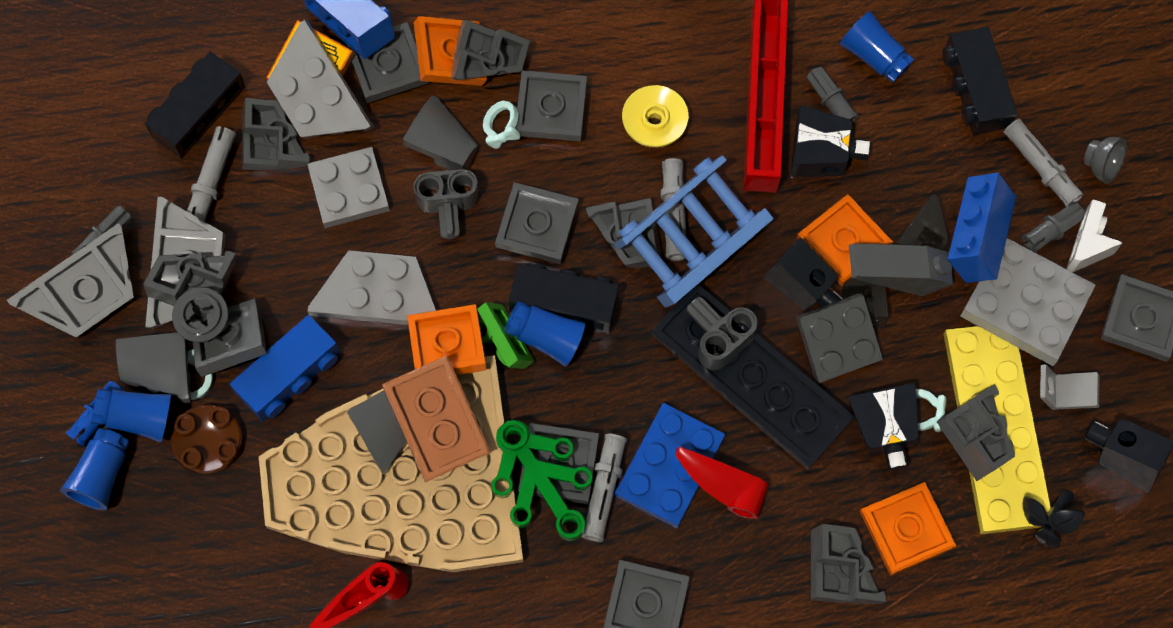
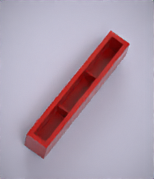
(765, 96)

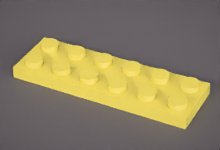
(977, 363)

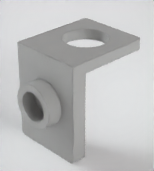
(1069, 390)

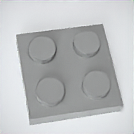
(348, 187)

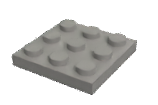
(1030, 303)

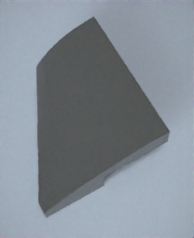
(487, 52)
(441, 137)
(268, 138)
(613, 217)
(176, 275)
(156, 363)
(840, 568)

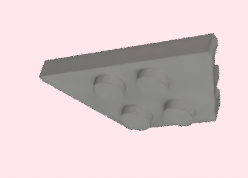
(314, 89)
(179, 235)
(81, 287)
(373, 289)

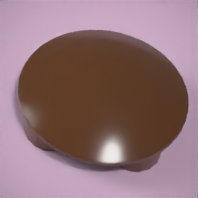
(206, 439)

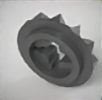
(184, 312)

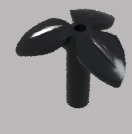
(1058, 519)

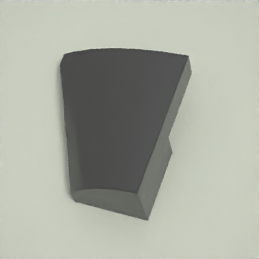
(378, 429)
(979, 434)

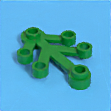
(538, 474)

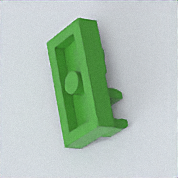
(509, 350)

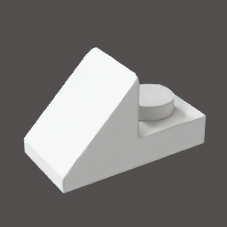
(1090, 244)

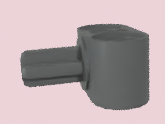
(447, 200)
(721, 333)

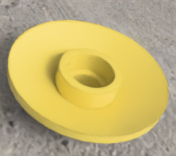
(658, 103)

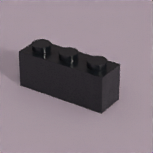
(979, 81)
(195, 104)
(566, 295)

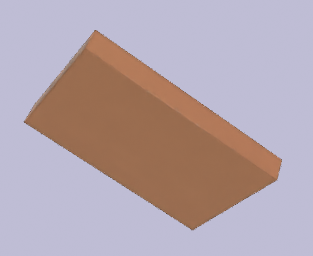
(435, 418)

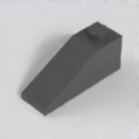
(901, 267)

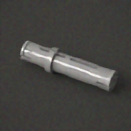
(211, 173)
(1051, 173)
(672, 182)
(607, 473)

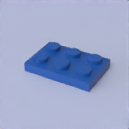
(656, 477)

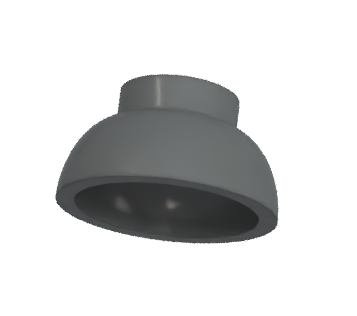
(1106, 158)

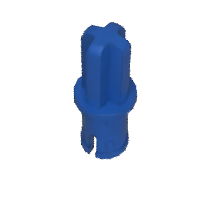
(84, 420)

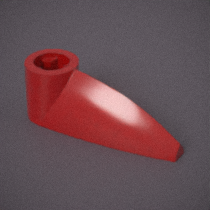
(727, 484)
(363, 594)

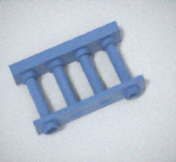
(723, 242)

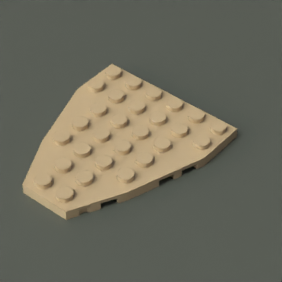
(334, 495)

